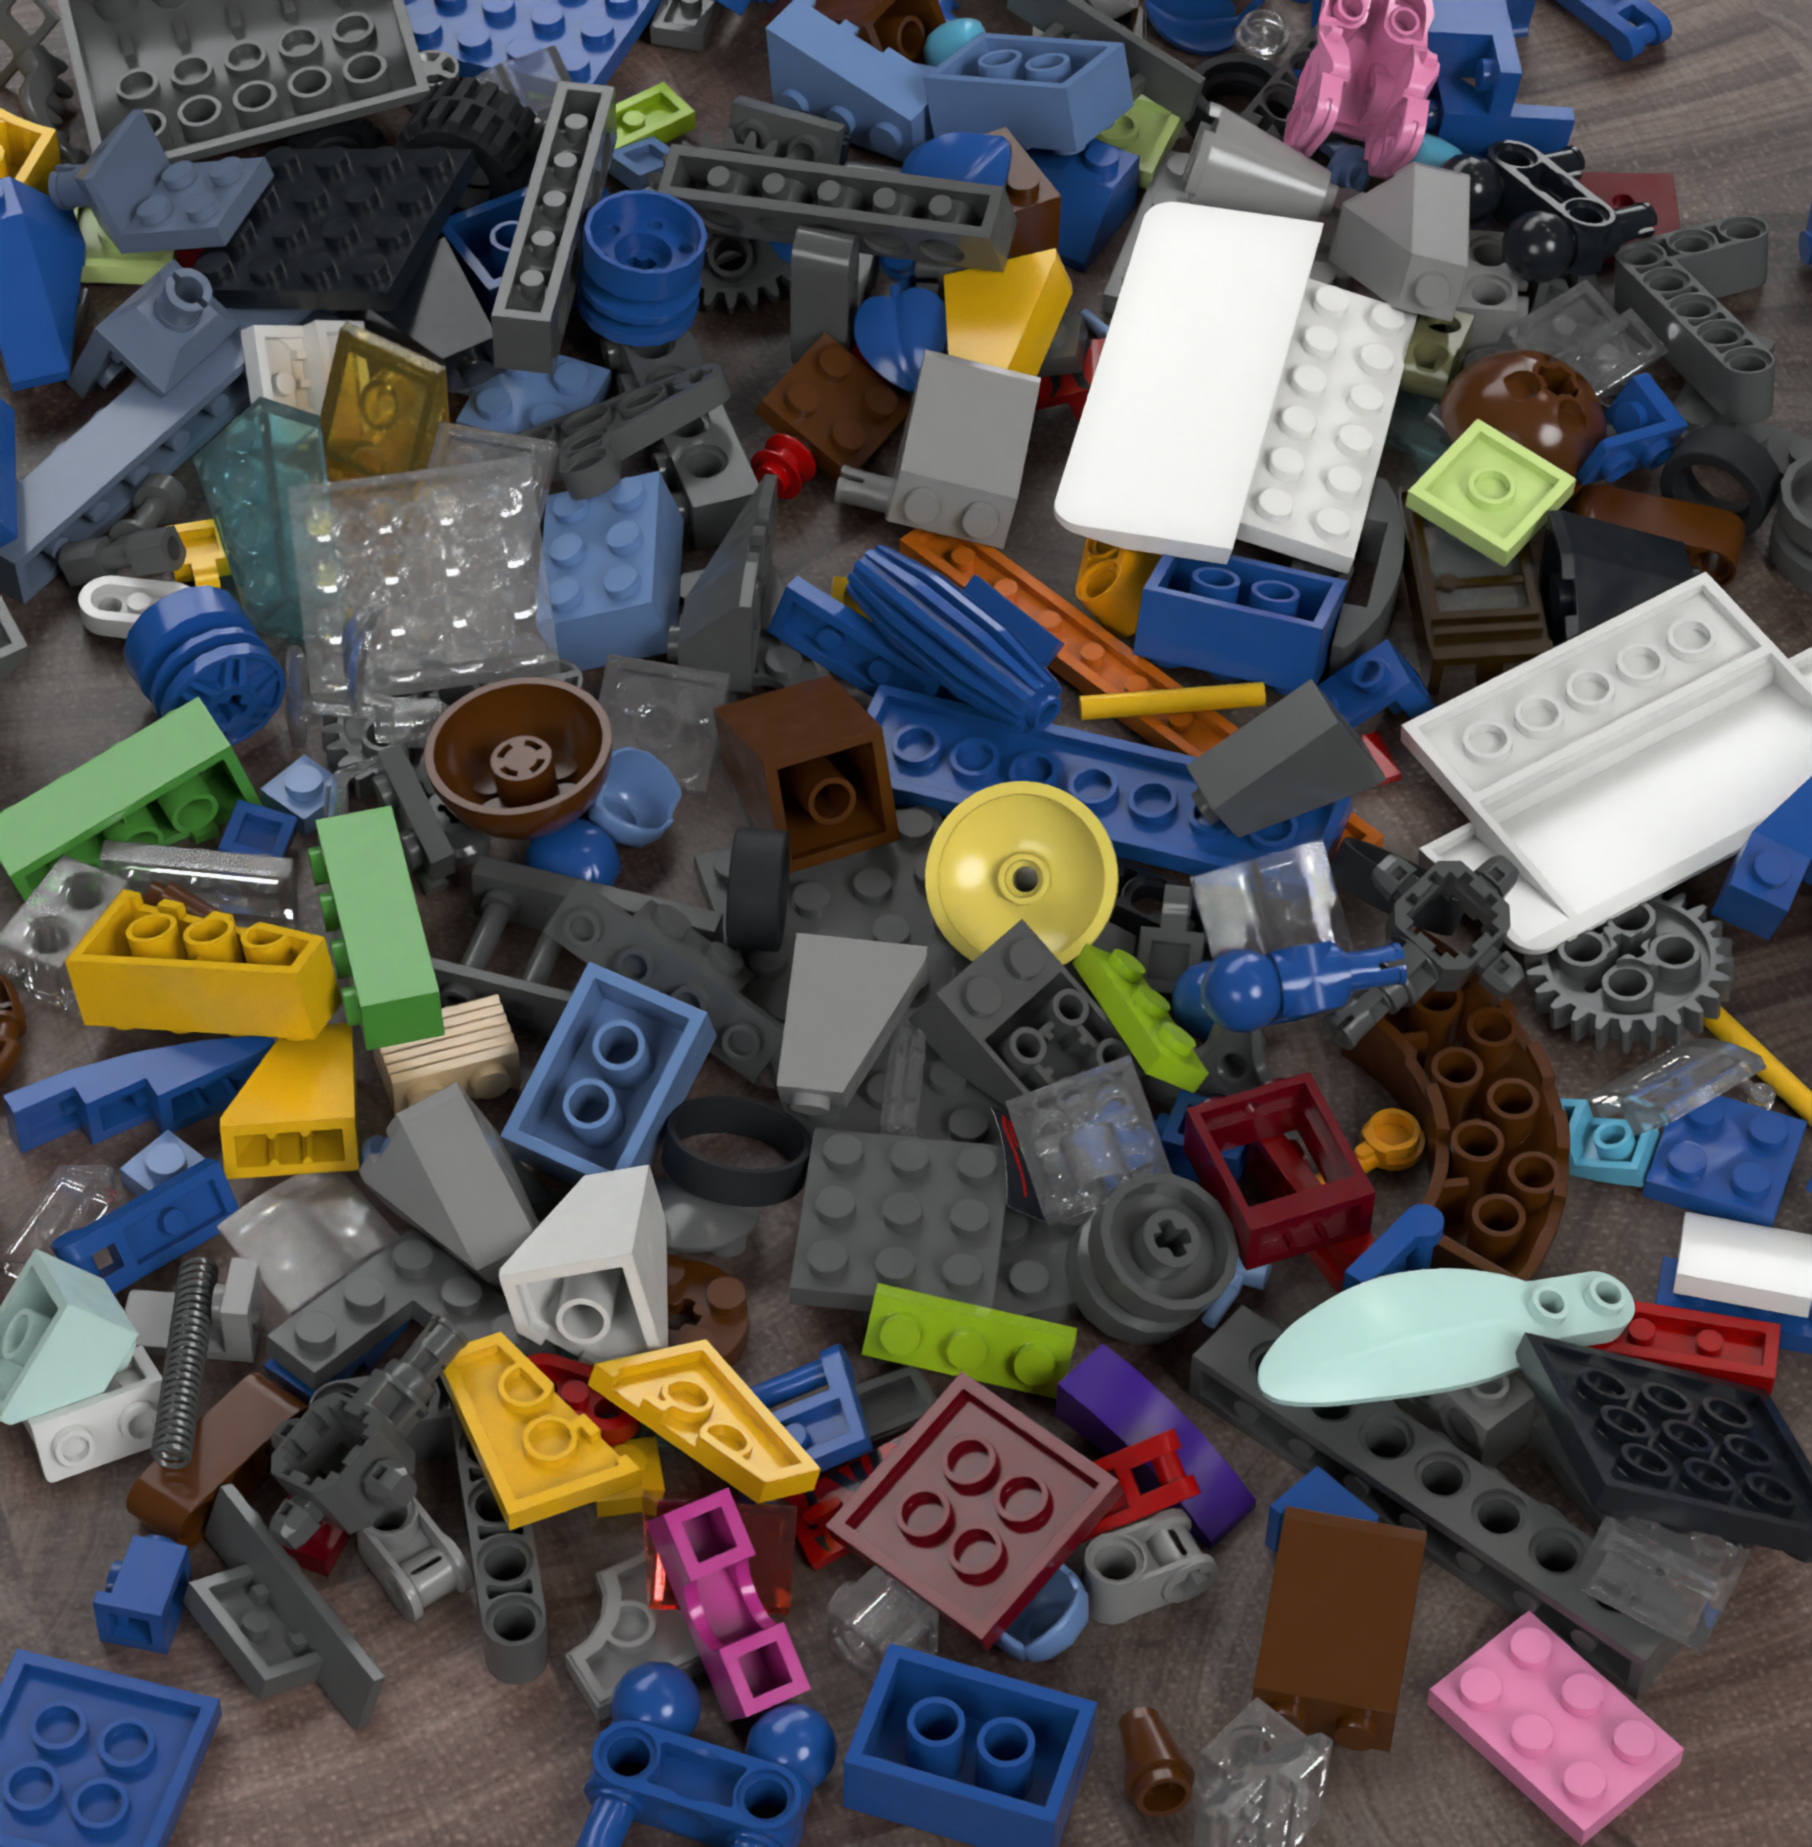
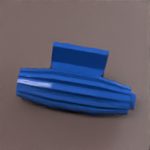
(964, 638)

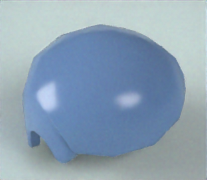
(636, 798)
(1049, 1621)

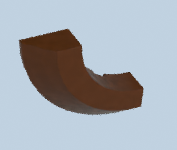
(1487, 1123)

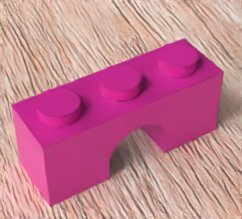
(739, 1644)

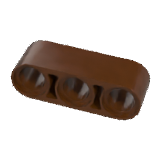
(1709, 533)
(228, 1448)

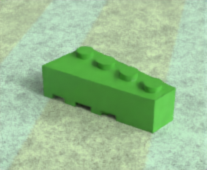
(149, 789)
(376, 929)

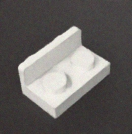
(100, 1426)

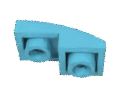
(1607, 1147)

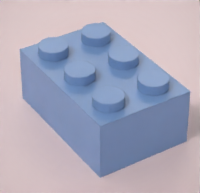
(1040, 88)
(614, 570)
(608, 1078)

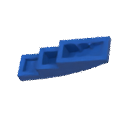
(110, 1096)

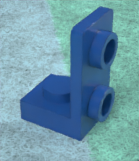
(1645, 429)
(1377, 681)

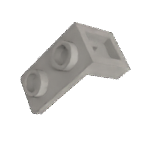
(235, 1315)

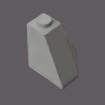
(1409, 239)
(841, 1015)
(453, 1182)

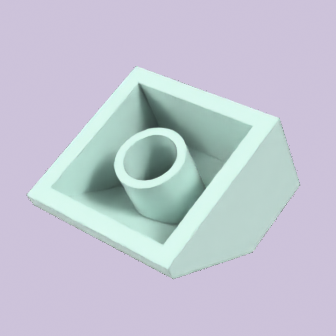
(59, 1338)

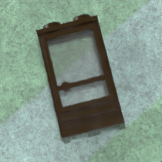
(1467, 604)

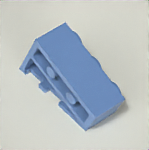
(842, 77)

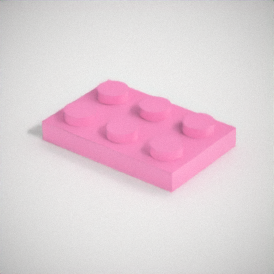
(1555, 1727)

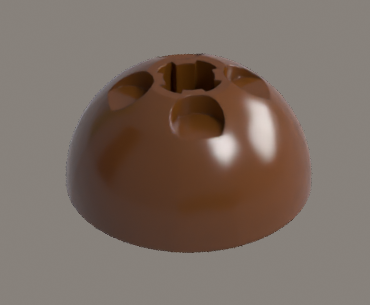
(1533, 403)
(520, 756)

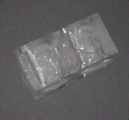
(53, 925)

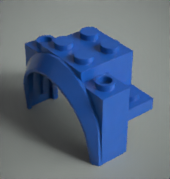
(1479, 43)

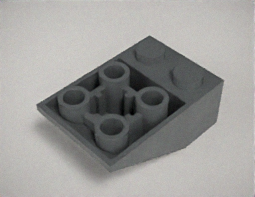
(1018, 1020)

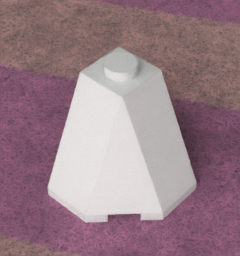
(595, 1270)

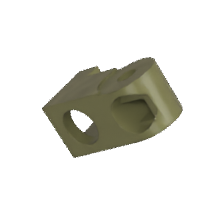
(1436, 356)

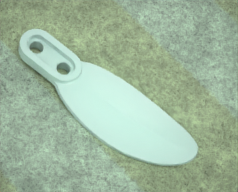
(1433, 1333)

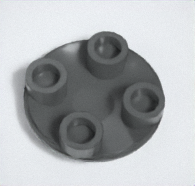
(701, 1224)

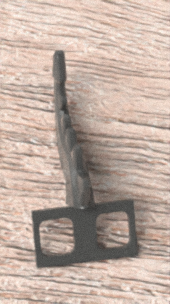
(42, 86)

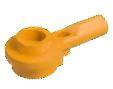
(1389, 1142)

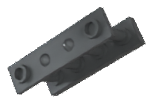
(530, 898)

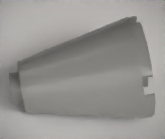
(1253, 172)

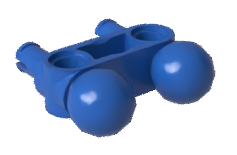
(1283, 986)
(694, 1784)

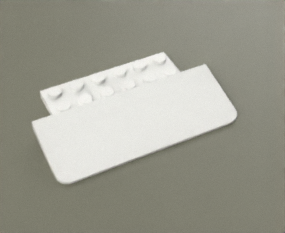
(1234, 396)
(1620, 759)

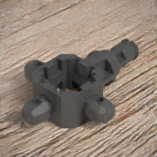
(1480, 897)
(379, 1421)

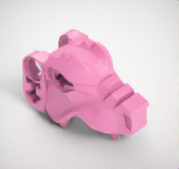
(1367, 81)

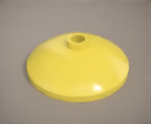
(1011, 829)

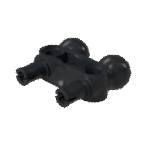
(1547, 213)

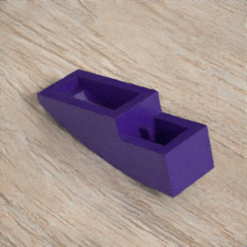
(1120, 1407)

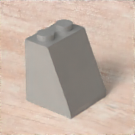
(963, 449)

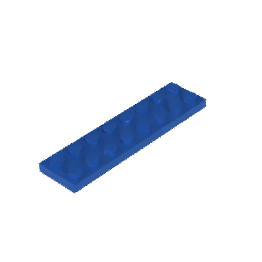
(1139, 792)

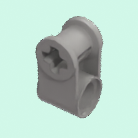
(413, 1561)
(1154, 1567)

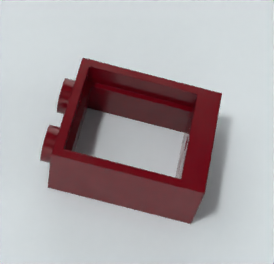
(1292, 1222)

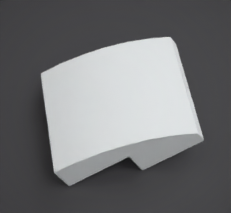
(291, 361)
(1744, 1264)

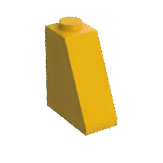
(1008, 314)
(296, 1110)

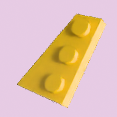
(711, 1416)
(527, 1438)

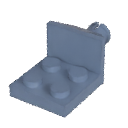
(154, 204)
(156, 333)

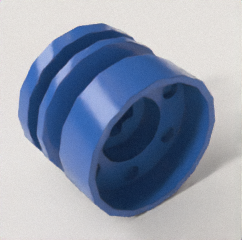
(641, 267)
(208, 649)

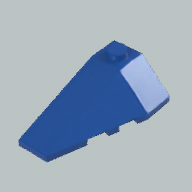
(1096, 197)
(38, 285)

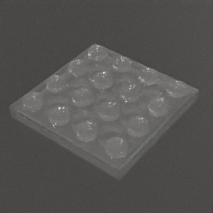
(448, 563)

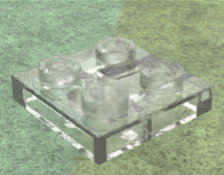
(1087, 1137)

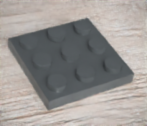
(899, 1217)

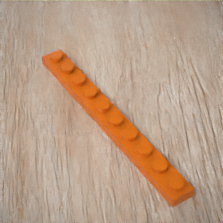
(1091, 655)

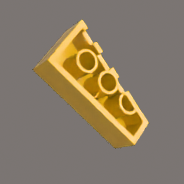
(201, 974)

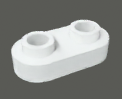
(115, 603)

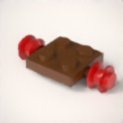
(827, 415)

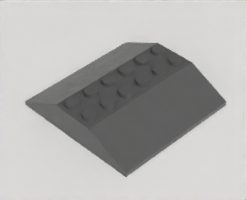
(238, 69)

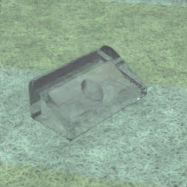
(66, 1202)

